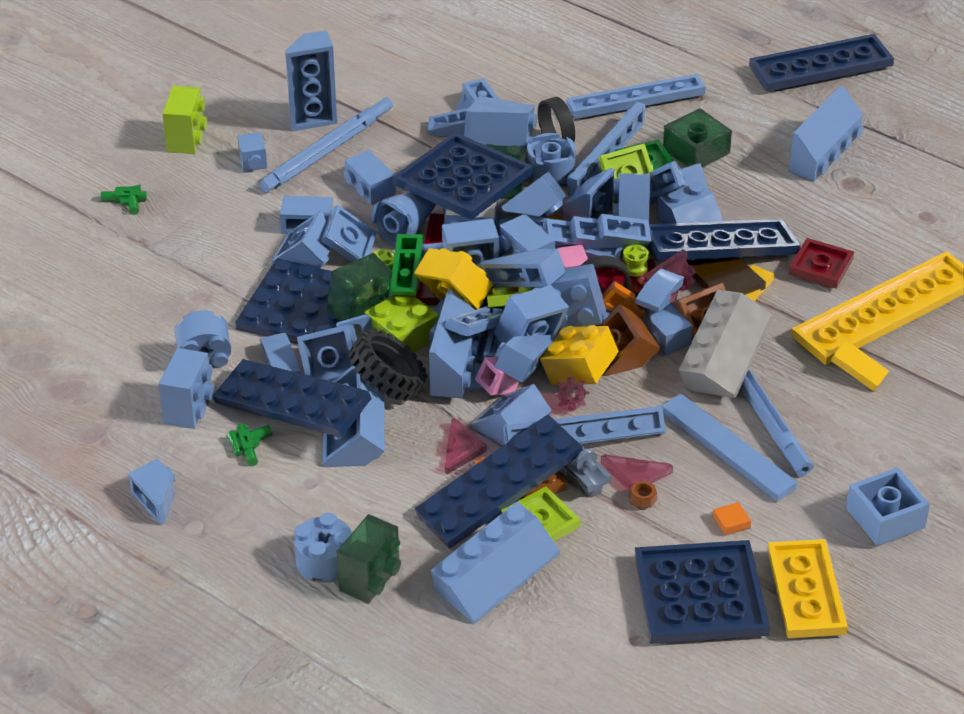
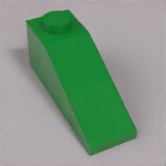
(407, 257)

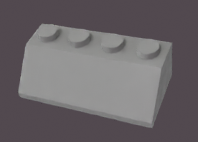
(724, 345)

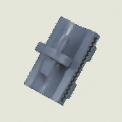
(588, 472)

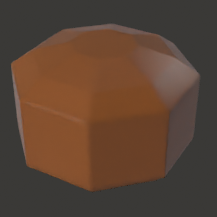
(642, 494)

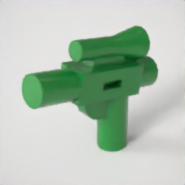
(126, 196)
(247, 441)

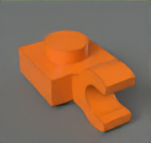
(617, 294)

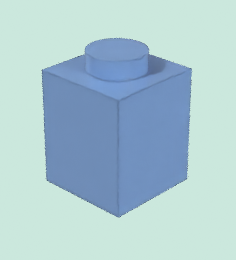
(252, 151)

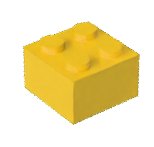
(453, 271)
(579, 354)

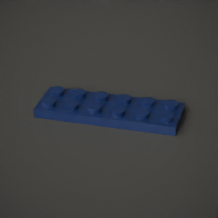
(821, 62)
(723, 239)
(292, 397)
(498, 481)

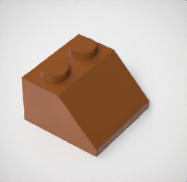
(696, 305)
(632, 339)

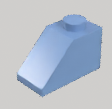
(154, 488)

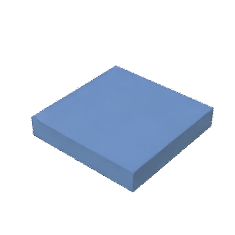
(348, 235)

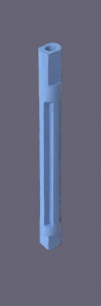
(325, 145)
(776, 425)

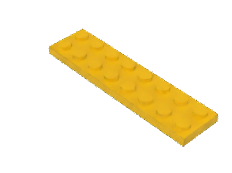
(883, 307)

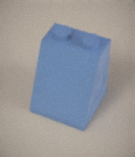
(500, 122)

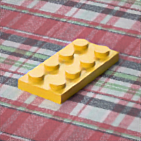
(807, 588)

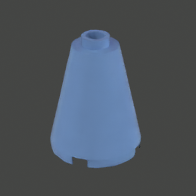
(400, 215)

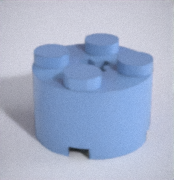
(551, 155)
(205, 333)
(317, 546)

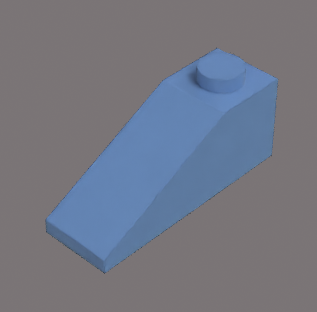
(666, 179)
(525, 269)
(669, 328)
(522, 355)

